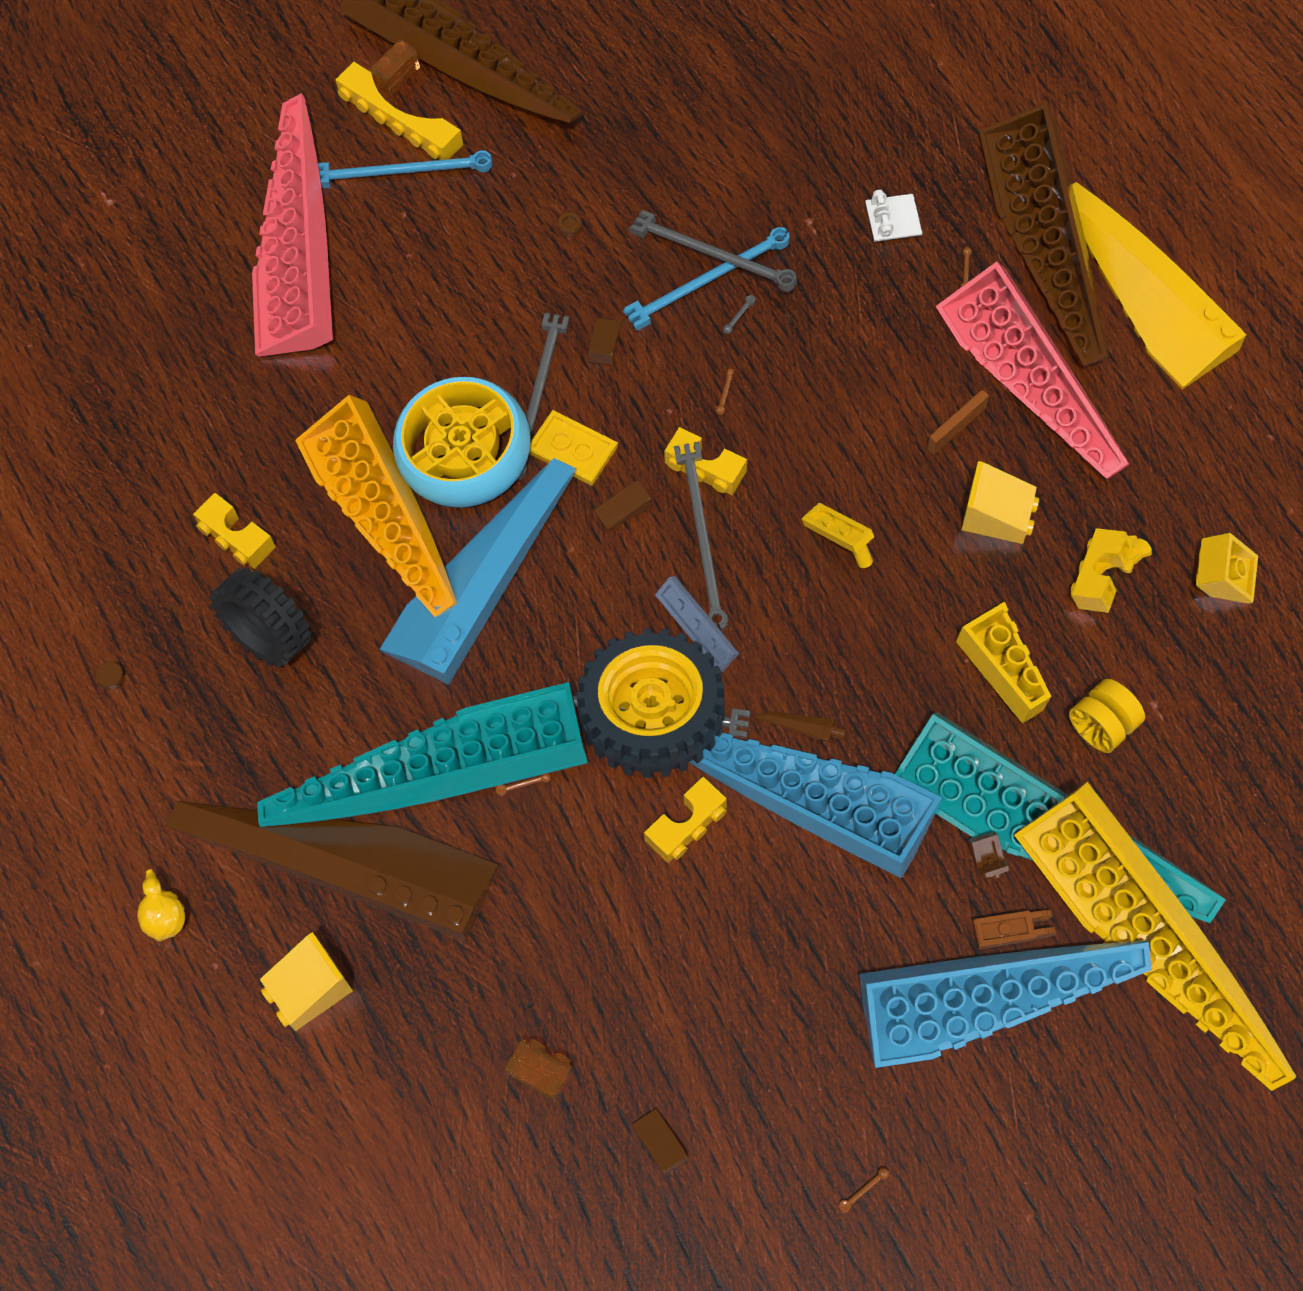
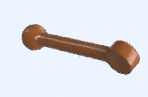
(966, 252)
(720, 408)
(502, 789)
(845, 1205)

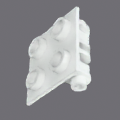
(892, 216)

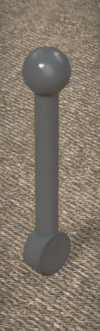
(750, 301)

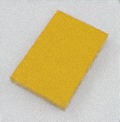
(573, 445)

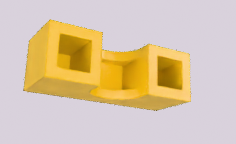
(722, 473)
(248, 545)
(1104, 551)
(671, 838)

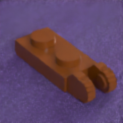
(1011, 928)

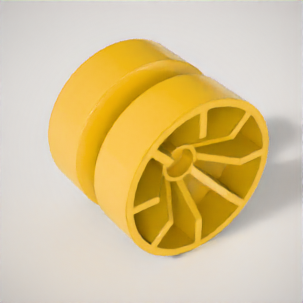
(1107, 715)

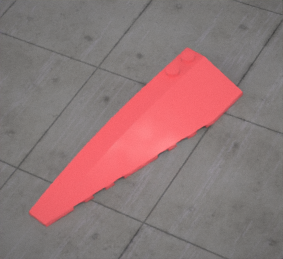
(1012, 344)

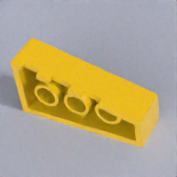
(1005, 662)

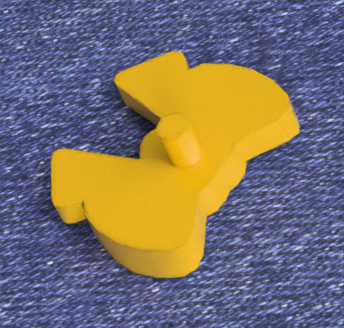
(1139, 550)

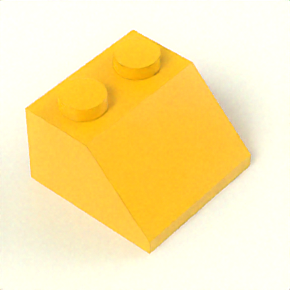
(1227, 568)

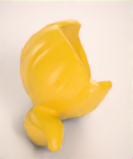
(160, 911)

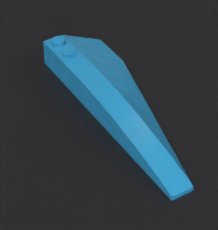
(477, 579)
(846, 805)
(948, 1003)

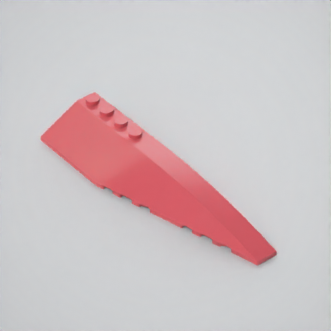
(292, 264)

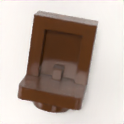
(988, 855)

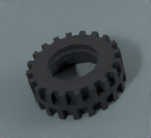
(260, 617)

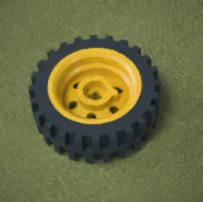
(651, 701)

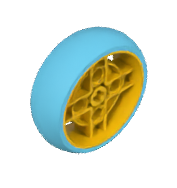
(453, 403)

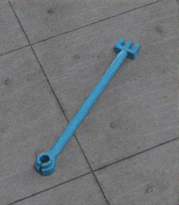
(474, 161)
(640, 315)

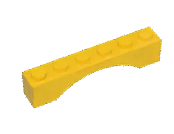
(433, 135)

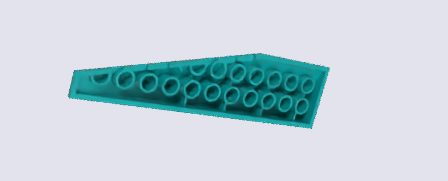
(454, 757)
(994, 793)

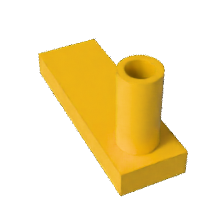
(841, 531)

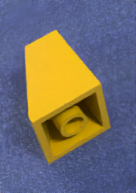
(1000, 505)
(304, 983)

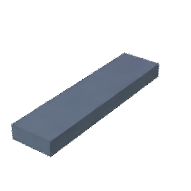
(696, 622)

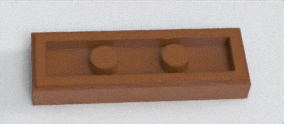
(957, 422)

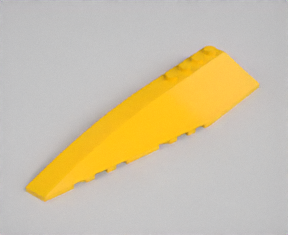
(1126, 900)

